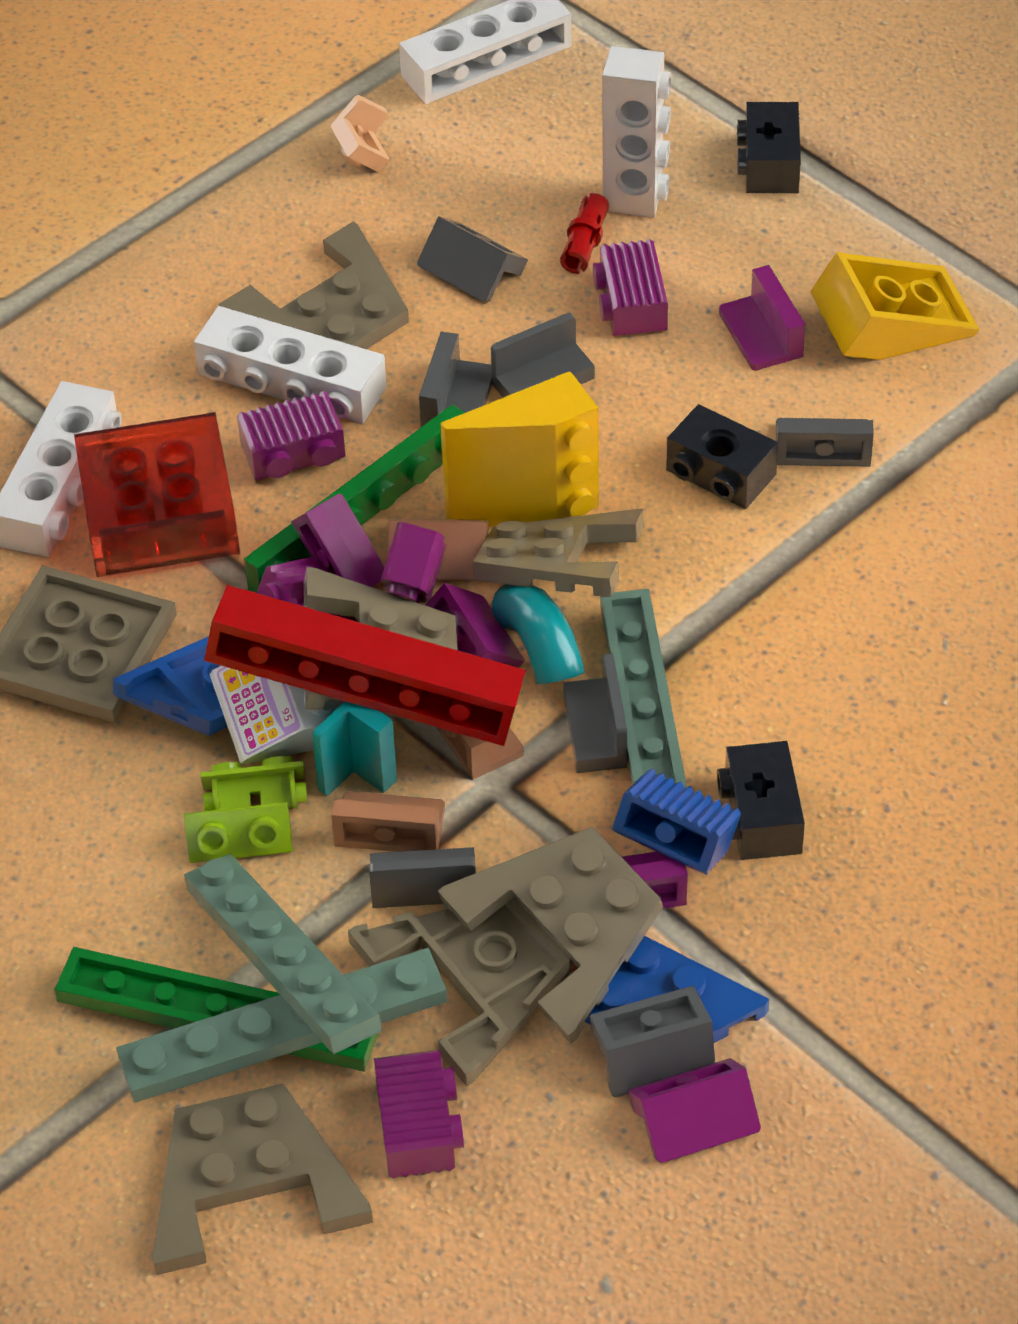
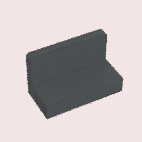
(468, 258)
(539, 356)
(452, 380)
(824, 442)
(597, 721)
(416, 876)
(654, 1039)

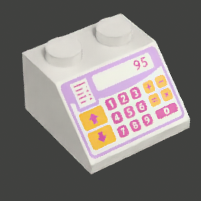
(266, 715)

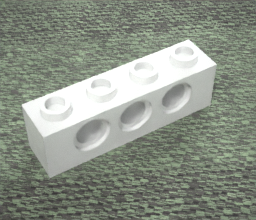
(483, 46)
(634, 130)
(289, 363)
(47, 475)

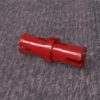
(584, 233)

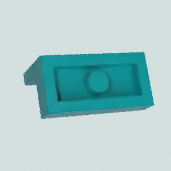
(355, 742)

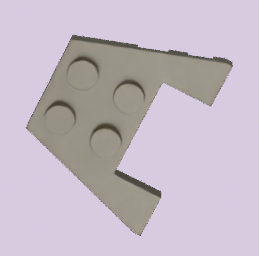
(350, 307)
(551, 551)
(375, 608)
(582, 901)
(495, 967)
(240, 1152)

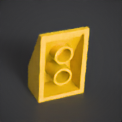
(890, 306)

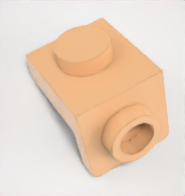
(356, 132)

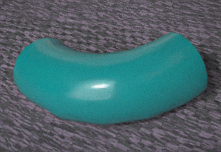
(542, 630)

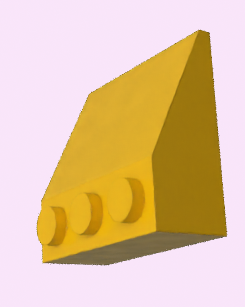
(524, 456)

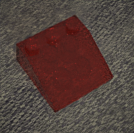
(156, 494)

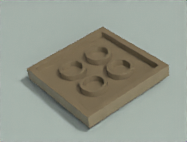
(77, 637)

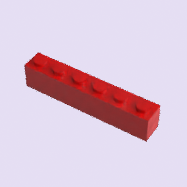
(364, 665)

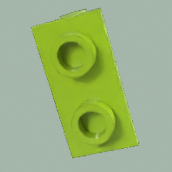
(272, 780)
(238, 832)

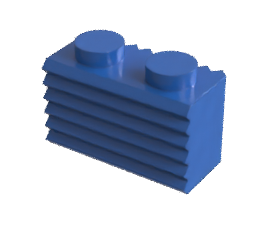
(676, 821)

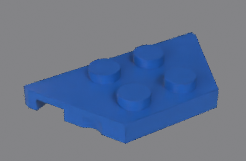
(176, 688)
(660, 970)

